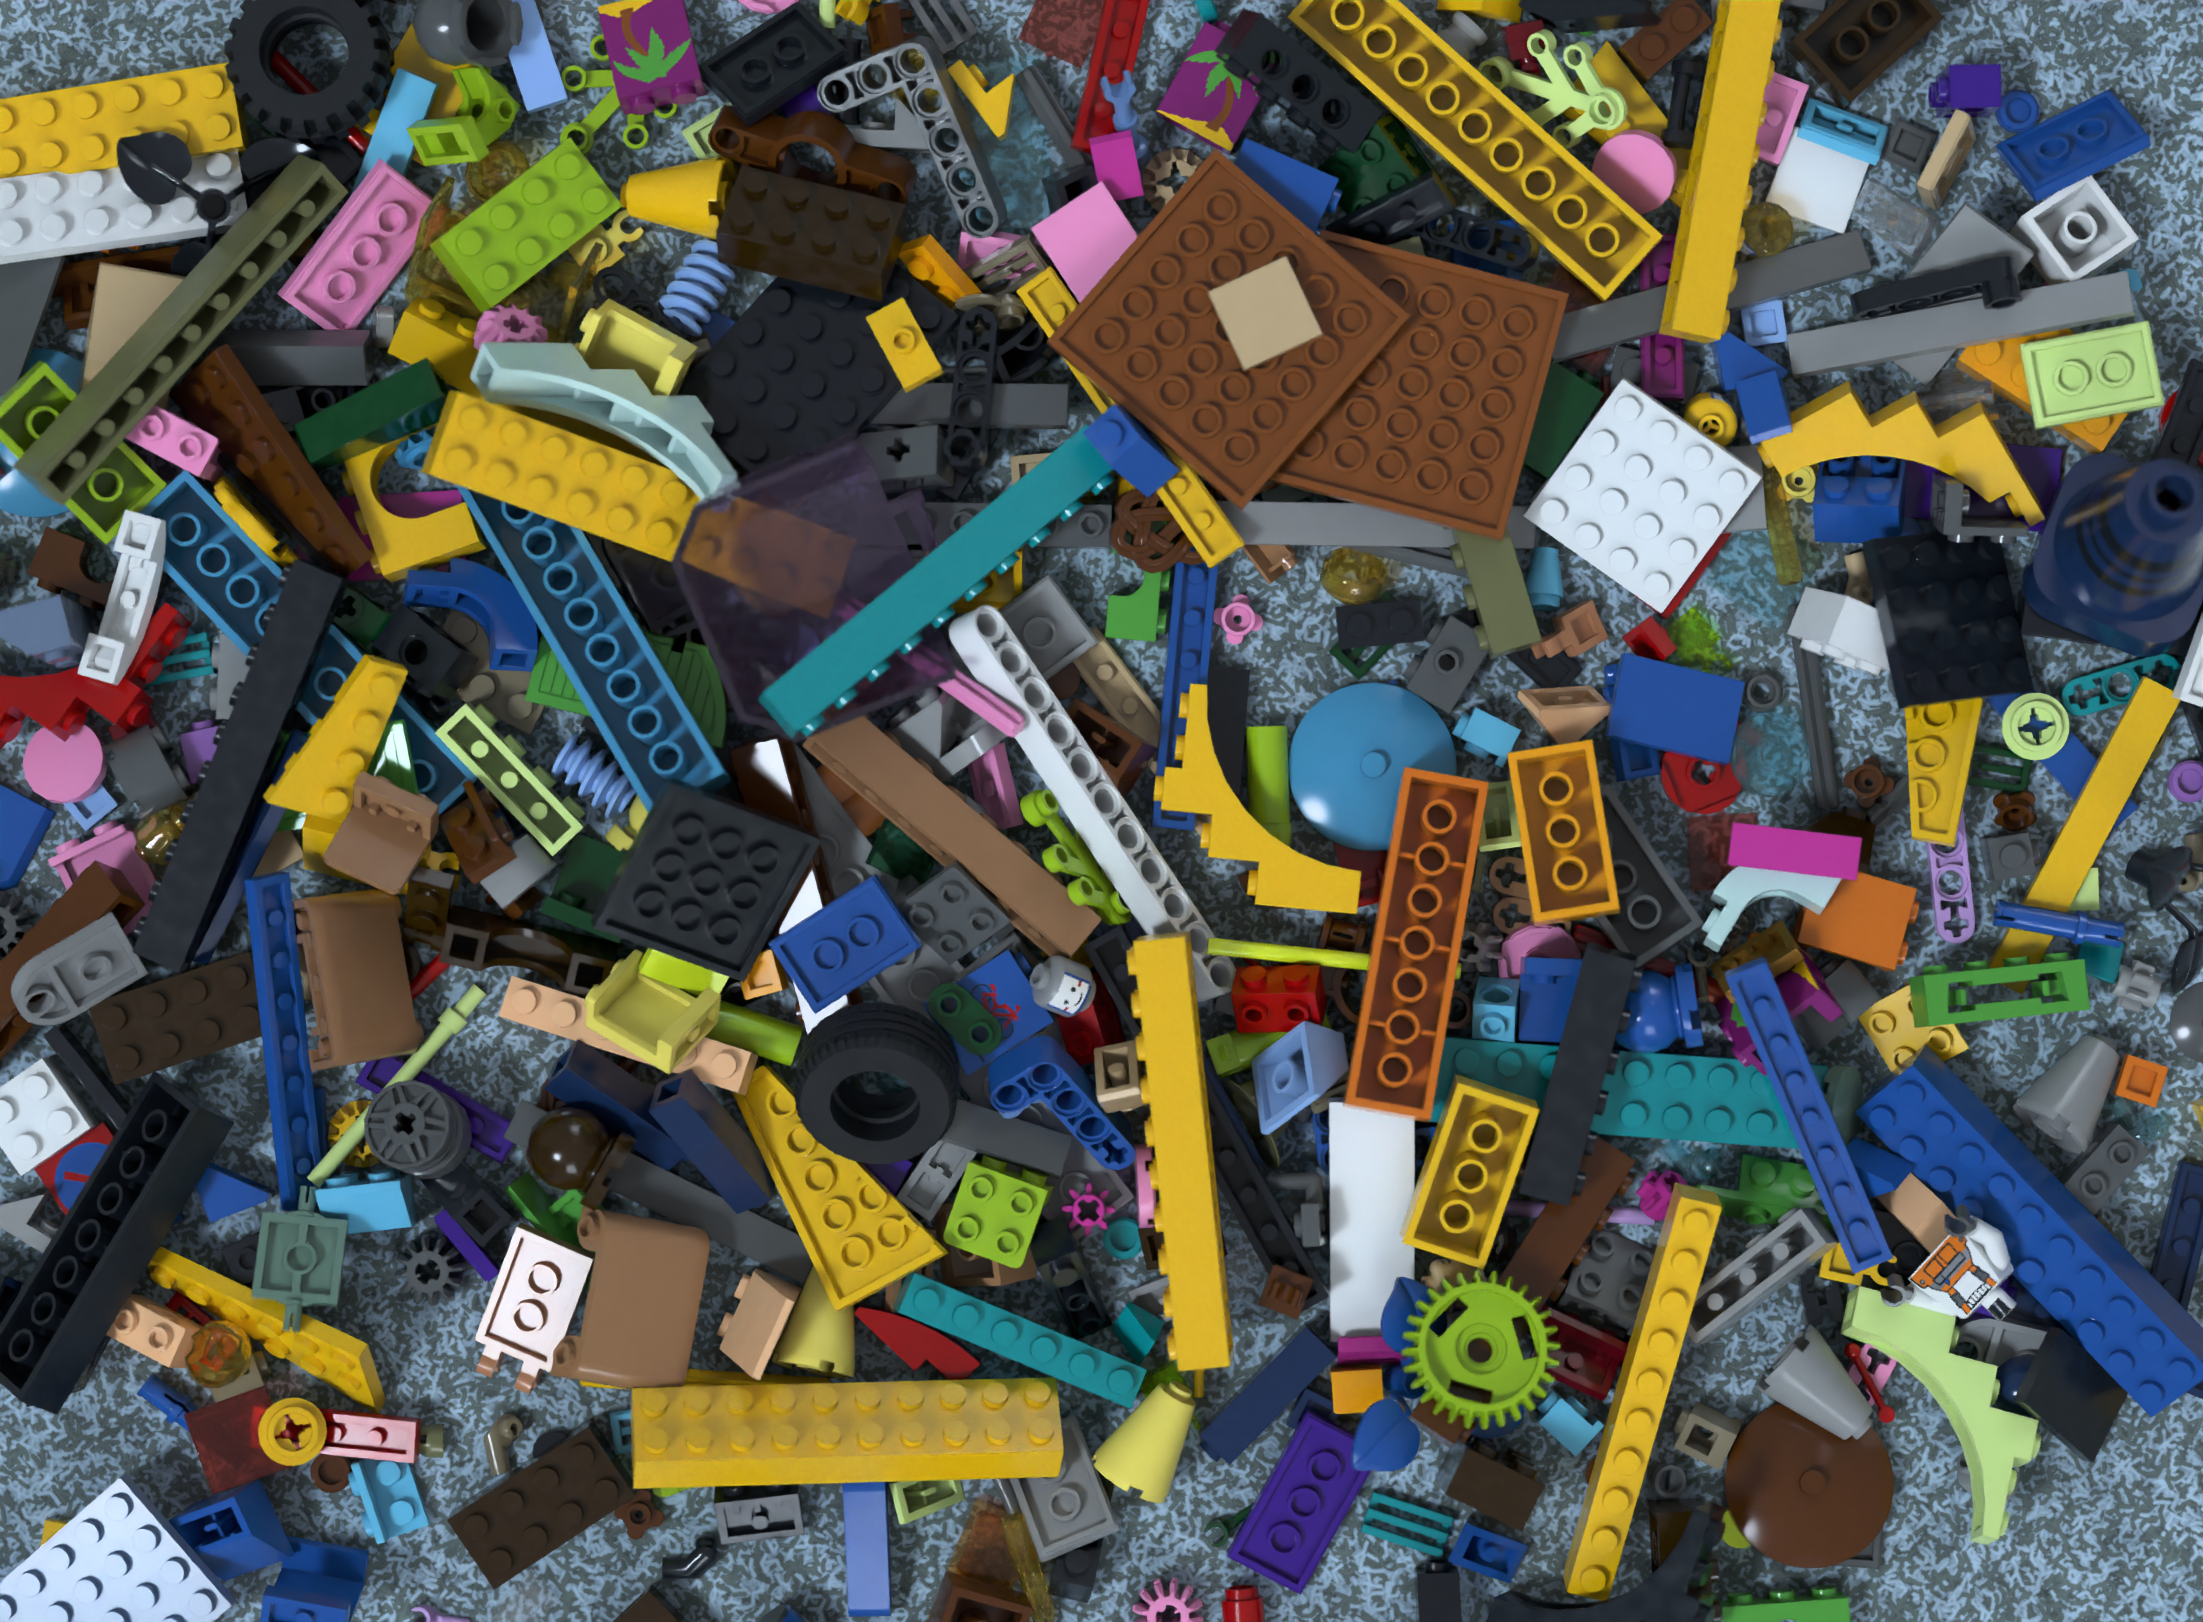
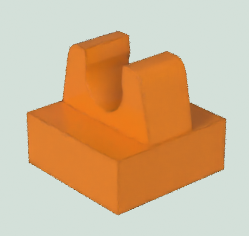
(2140, 1080)

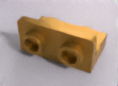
(1774, 943)

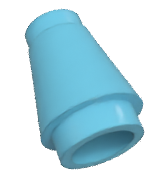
(1545, 580)

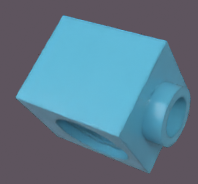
(1495, 1009)

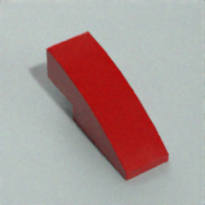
(918, 1341)

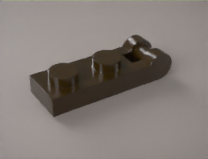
(428, 907)

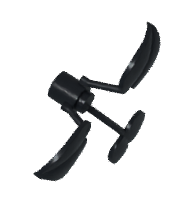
(159, 161)
(2162, 878)

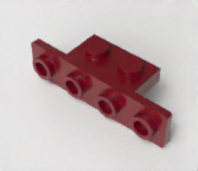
(1586, 1354)

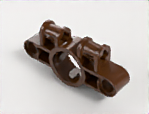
(857, 165)
(1336, 977)

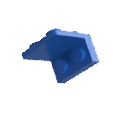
(1545, 996)

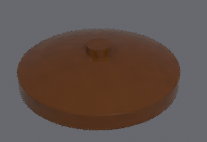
(1806, 1491)

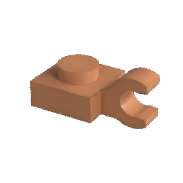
(1575, 632)

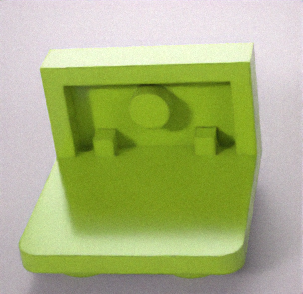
(997, 1211)

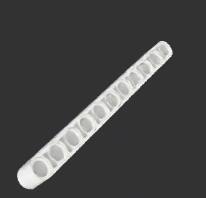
(1087, 792)

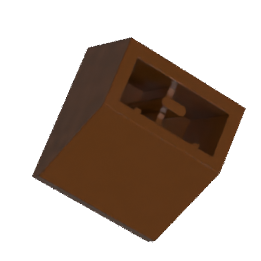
(1114, 745)

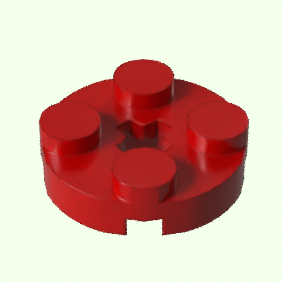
(1693, 794)

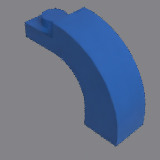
(488, 600)

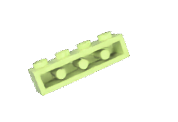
(512, 780)

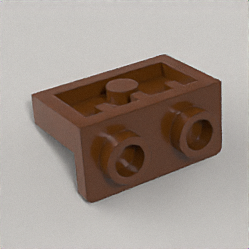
(477, 834)

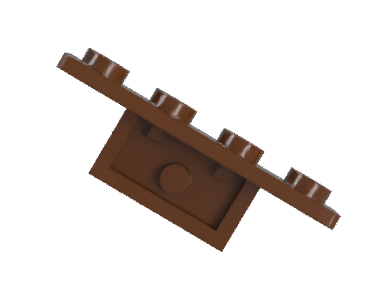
(79, 280)

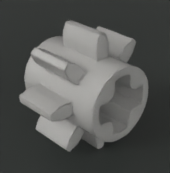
(1488, 947)
(2136, 986)

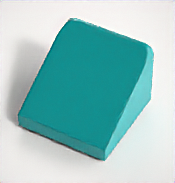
(2100, 960)
(1137, 1330)

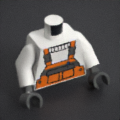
(1959, 1272)

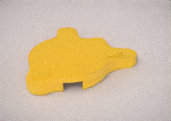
(251, 521)

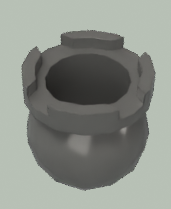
(468, 30)

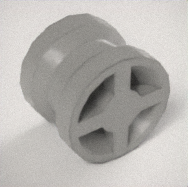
(1463, 35)

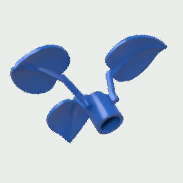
(1384, 1434)

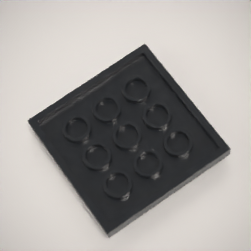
(1946, 619)
(705, 879)

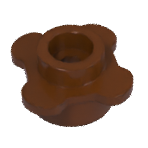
(1869, 770)
(2018, 819)
(650, 1518)

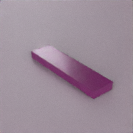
(1660, 354)

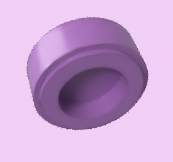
(2186, 781)

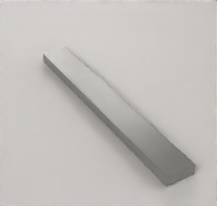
(1959, 325)
(1350, 526)

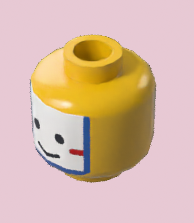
(1712, 406)

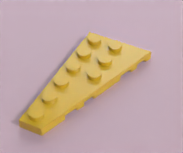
(841, 1210)
(317, 1348)

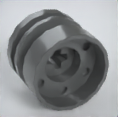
(439, 1133)

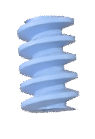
(694, 288)
(594, 776)

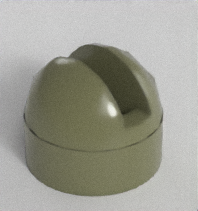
(434, 1441)

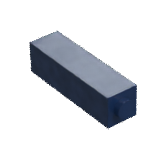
(614, 1096)
(712, 1141)
(1265, 1395)

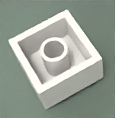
(2075, 233)
(1840, 629)
(41, 1115)

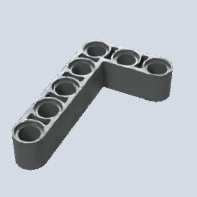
(931, 122)

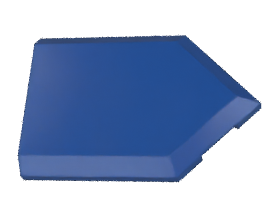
(21, 831)

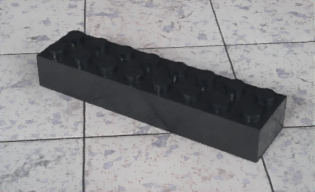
(107, 1240)

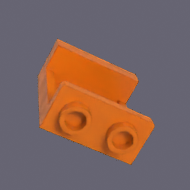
(1862, 922)

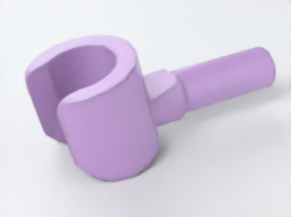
(432, 1616)

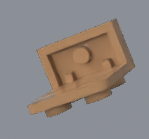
(383, 834)

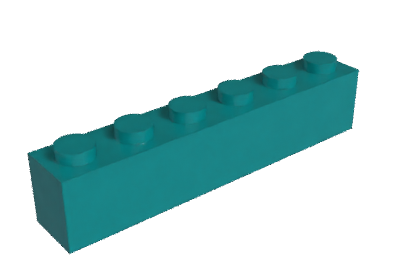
(1019, 1339)

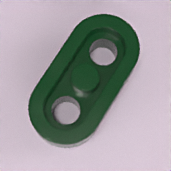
(965, 1018)

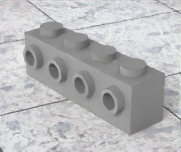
(1759, 1272)

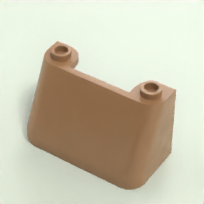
(357, 978)
(637, 1303)

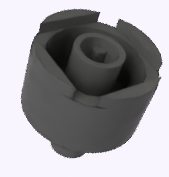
(147, 771)

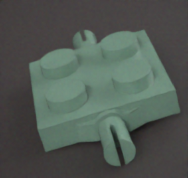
(300, 1259)

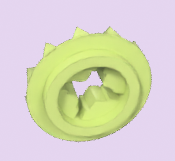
(2045, 709)

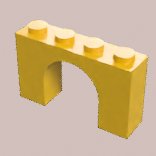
(404, 542)

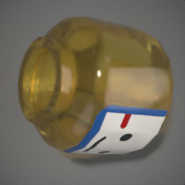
(1776, 225)

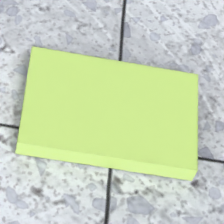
(2091, 375)

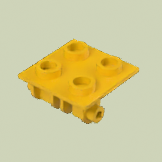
(1895, 1037)

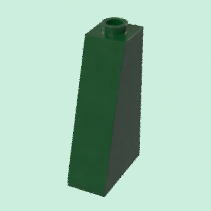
(373, 416)

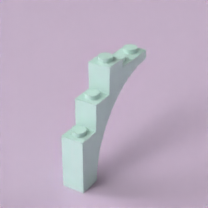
(615, 400)

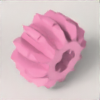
(509, 325)
(1168, 1597)

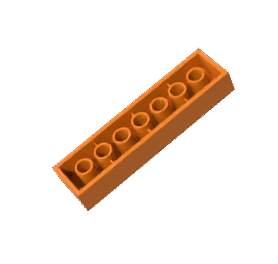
(1415, 944)

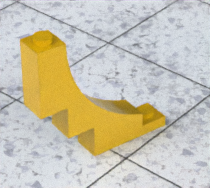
(1959, 446)

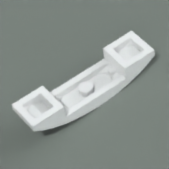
(130, 600)

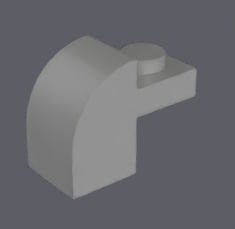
(521, 873)

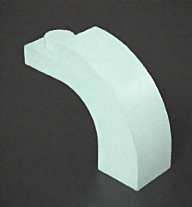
(1749, 885)

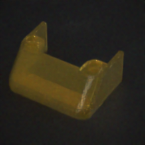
(554, 298)

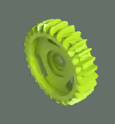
(1487, 1318)

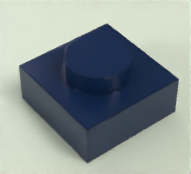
(1313, 1401)

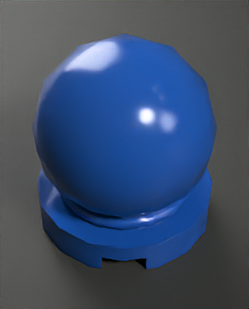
(1663, 1012)

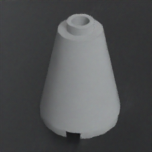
(2071, 1094)
(1817, 1386)

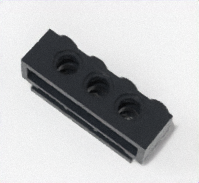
(1296, 82)

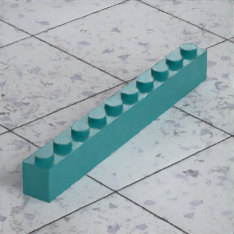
(936, 584)

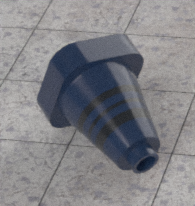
(2116, 558)

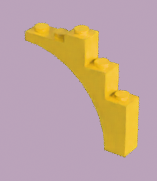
(1200, 788)

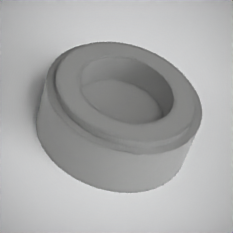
(382, 326)

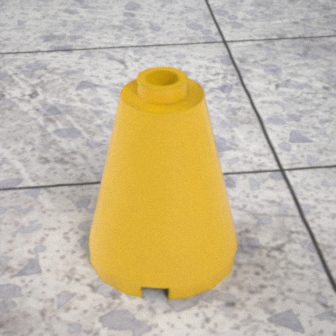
(682, 195)

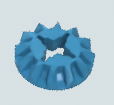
(413, 451)

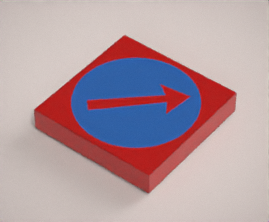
(71, 1167)

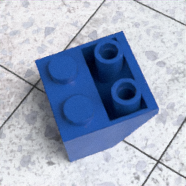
(1859, 499)
(234, 1531)

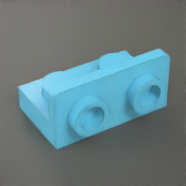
(389, 1497)

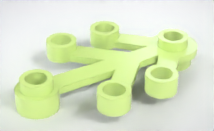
(1561, 89)

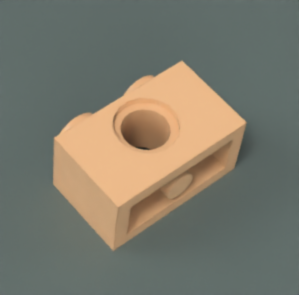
(154, 1331)

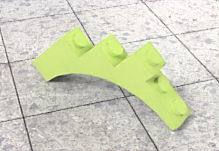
(1963, 1388)

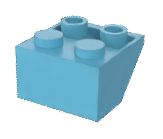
(371, 1203)

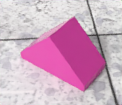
(1117, 164)

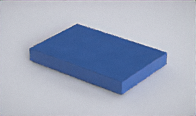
(2073, 145)
(1674, 709)
(845, 943)

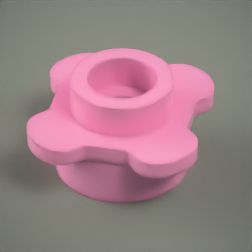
(1226, 615)

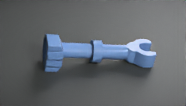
(1125, 117)

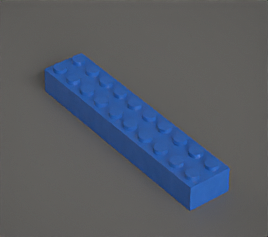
(2050, 1236)

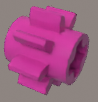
(1657, 1192)
(1088, 1220)

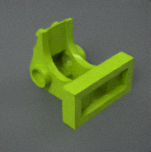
(467, 137)

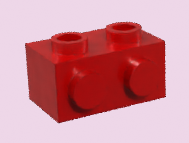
(1280, 995)

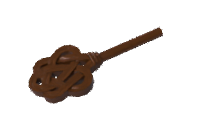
(1144, 541)

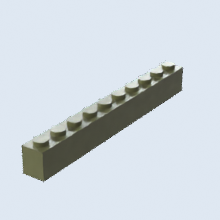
(180, 329)
(1492, 576)

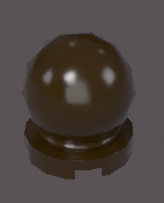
(574, 1152)

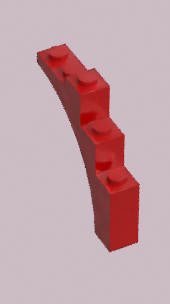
(64, 698)

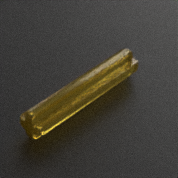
(1780, 529)
(1028, 1567)

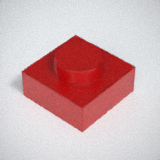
(1649, 640)

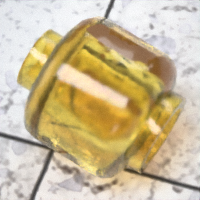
(156, 834)

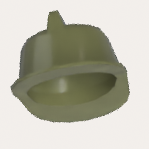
(1244, 1100)

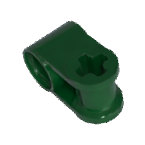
(363, 619)

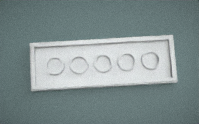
(1367, 1207)

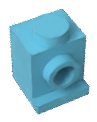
(1486, 735)
(1566, 1421)

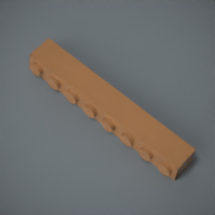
(954, 832)

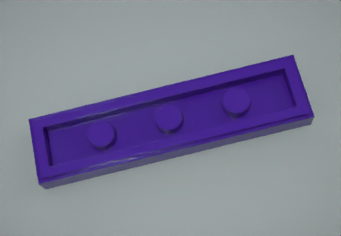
(486, 1124)

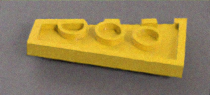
(1641, 111)
(341, 743)
(1939, 765)

